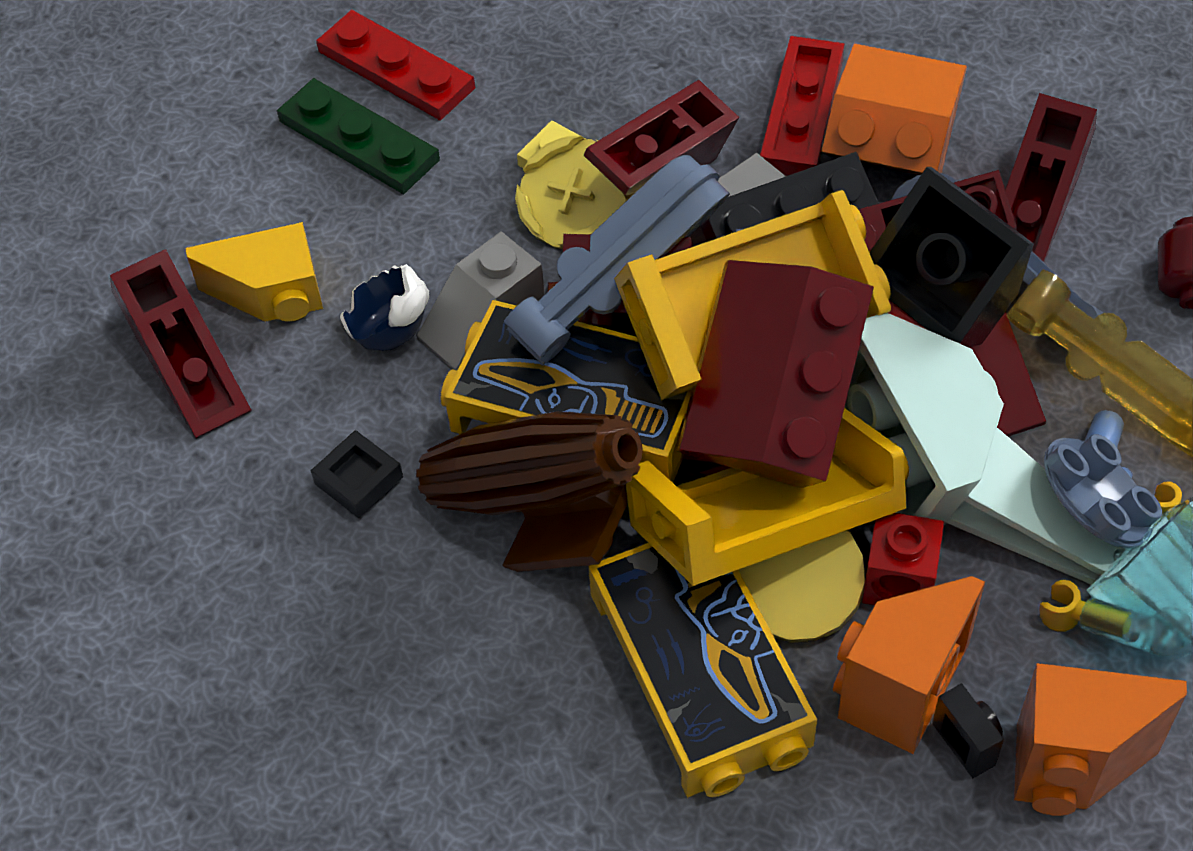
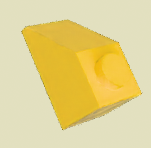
(260, 273)

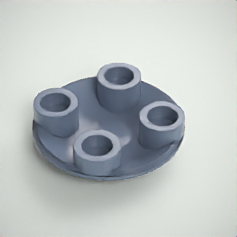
(1100, 491)

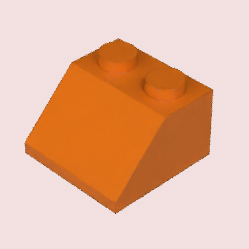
(894, 109)
(905, 659)
(1088, 733)

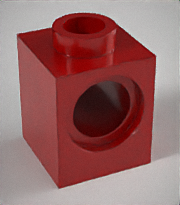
(902, 556)

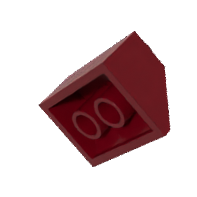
(776, 371)

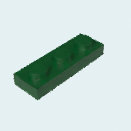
(358, 135)

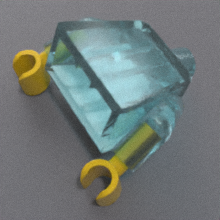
(1144, 593)

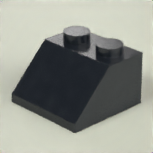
(951, 260)

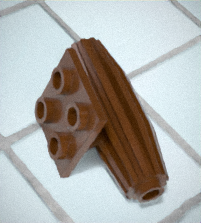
(554, 468)

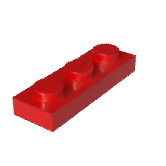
(396, 64)
(802, 104)

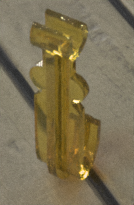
(1127, 370)

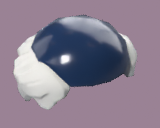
(386, 309)

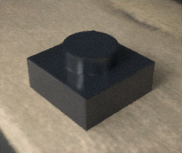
(357, 473)
(969, 729)

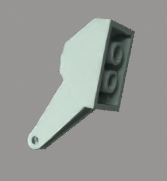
(961, 467)

